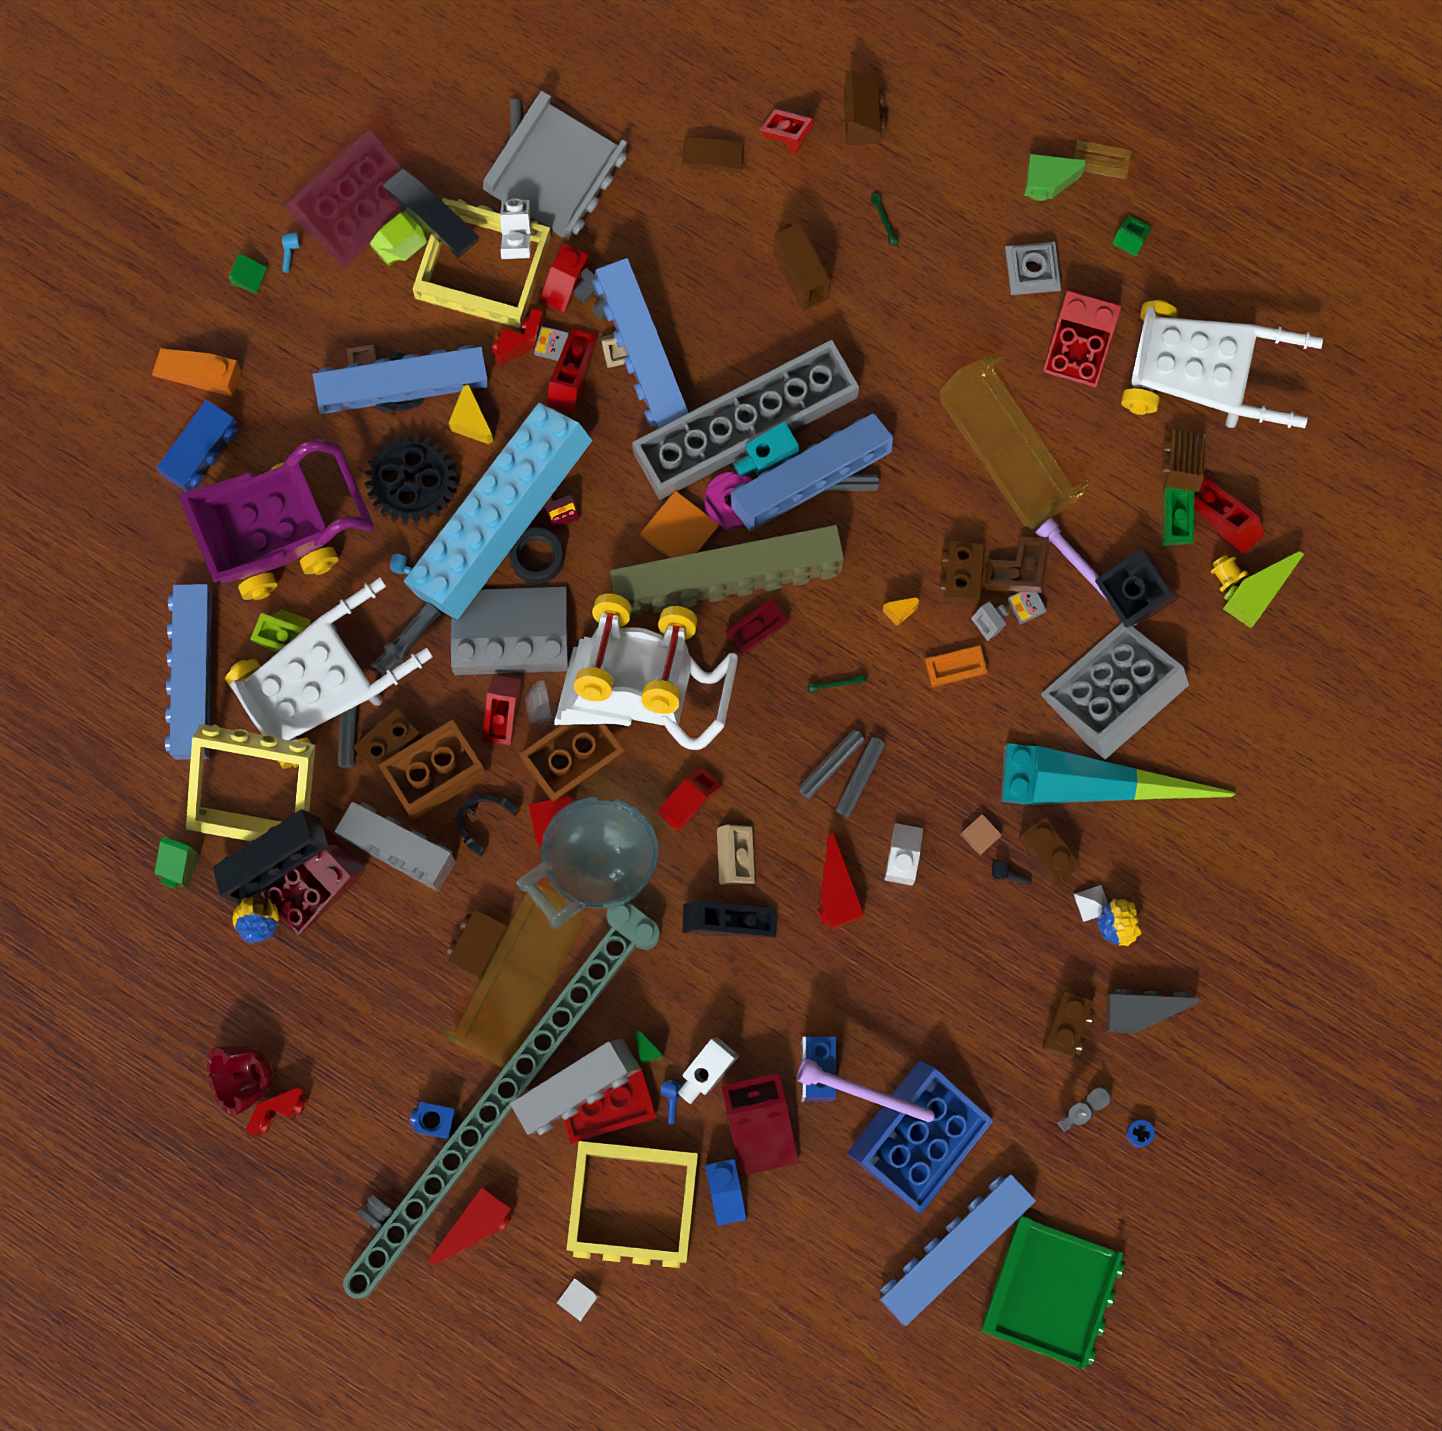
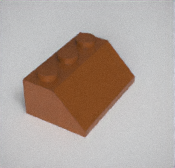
(570, 756)
(433, 770)

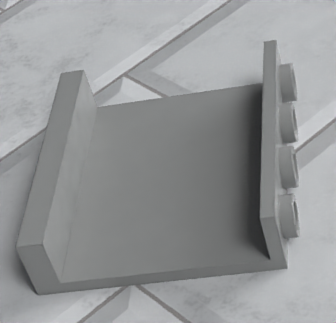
(555, 167)

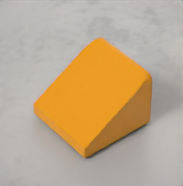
(901, 609)

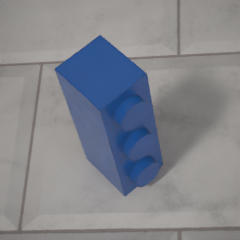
(198, 447)

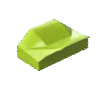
(399, 239)
(278, 629)

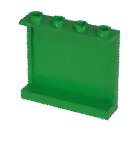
(1052, 1293)

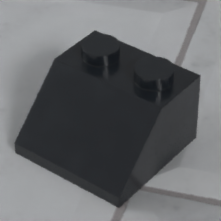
(1137, 588)

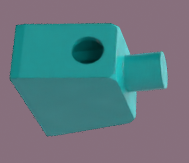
(776, 447)

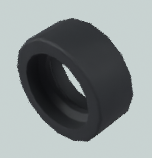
(549, 573)

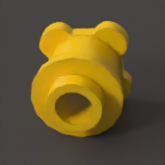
(1228, 572)

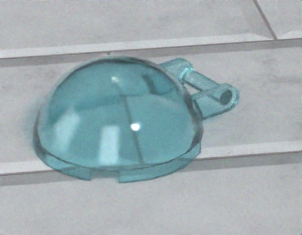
(593, 857)

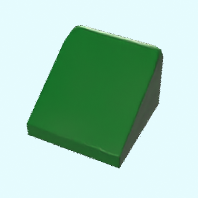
(1131, 235)
(247, 274)
(646, 1049)

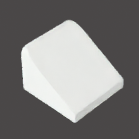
(577, 1299)

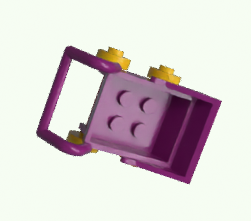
(268, 522)

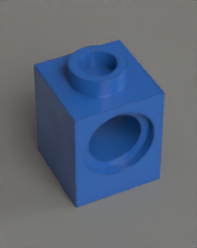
(445, 1127)

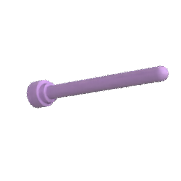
(1052, 532)
(811, 1073)

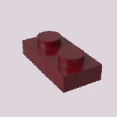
(756, 627)

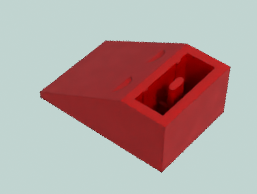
(1082, 337)

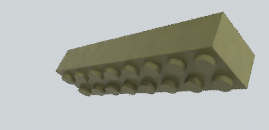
(730, 571)

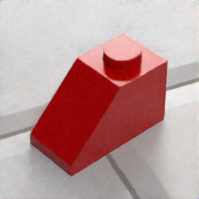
(563, 278)
(501, 709)

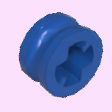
(1147, 1128)

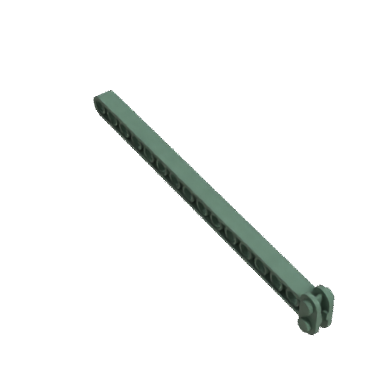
(627, 927)

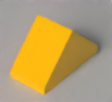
(468, 418)

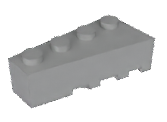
(395, 845)
(574, 1086)

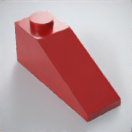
(571, 370)
(1228, 516)
(838, 897)
(477, 1222)

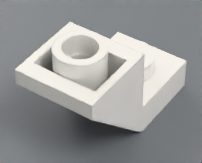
(515, 229)

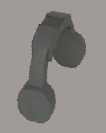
(1084, 1110)

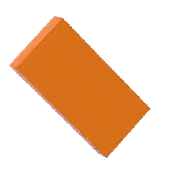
(956, 665)

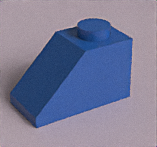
(725, 1192)

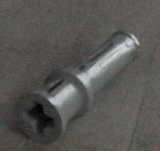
(396, 652)

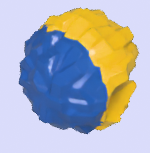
(254, 922)
(1119, 922)

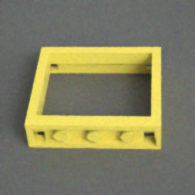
(469, 303)
(246, 743)
(614, 1253)

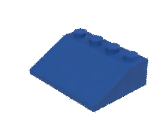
(915, 1154)

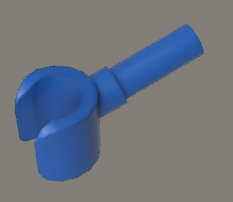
(670, 1089)

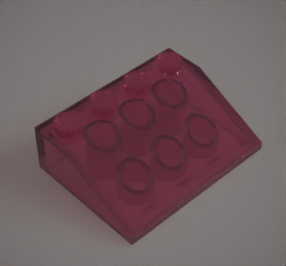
(346, 200)

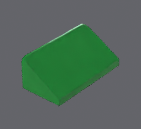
(1177, 516)

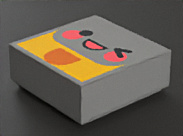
(550, 343)
(1026, 606)

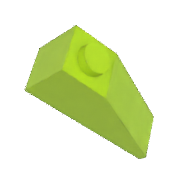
(1258, 590)

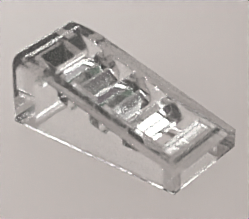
(538, 703)

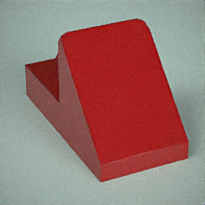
(788, 128)

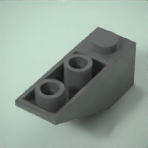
(1137, 1012)

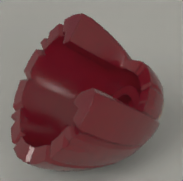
(238, 1077)

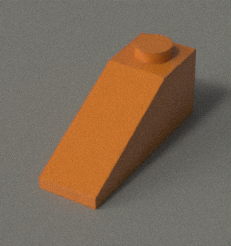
(198, 370)

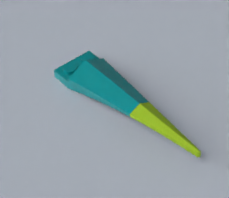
(1053, 776)

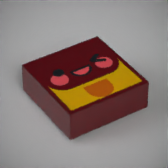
(562, 511)

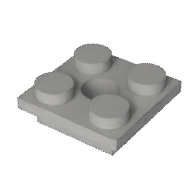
(1026, 282)

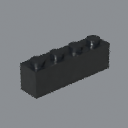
(270, 856)

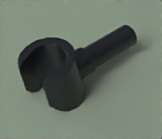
(1001, 872)

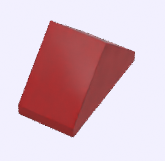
(542, 814)

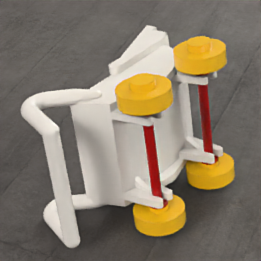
(639, 673)

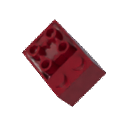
(314, 885)
(759, 1124)

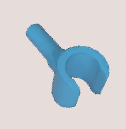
(289, 242)
(398, 564)

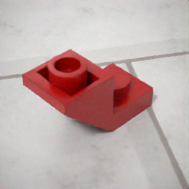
(514, 344)
(688, 798)
(287, 1104)

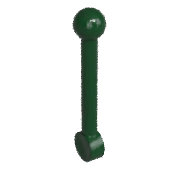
(876, 201)
(813, 687)

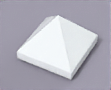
(1091, 902)

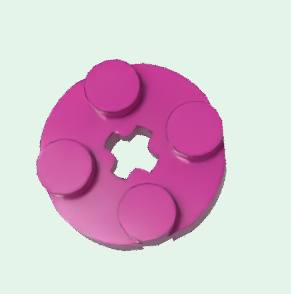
(716, 500)

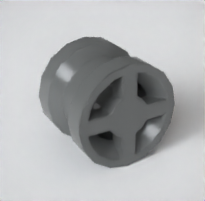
(375, 1212)

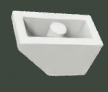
(904, 854)

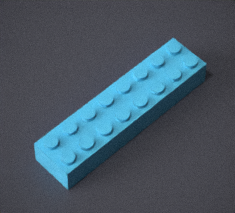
(498, 510)

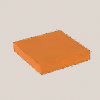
(679, 528)

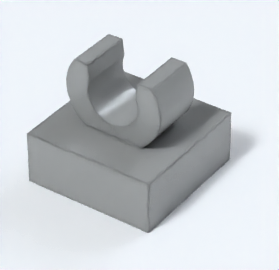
(990, 620)

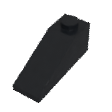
(728, 919)

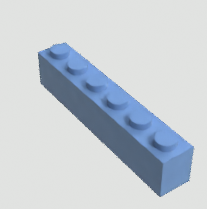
(641, 343)
(399, 379)
(811, 472)
(189, 666)
(957, 1249)

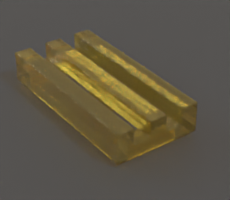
(1107, 150)

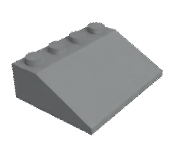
(512, 632)
(1116, 689)

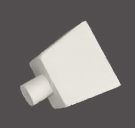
(717, 1060)

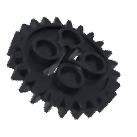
(395, 460)

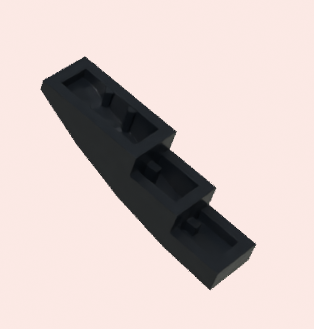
(431, 213)

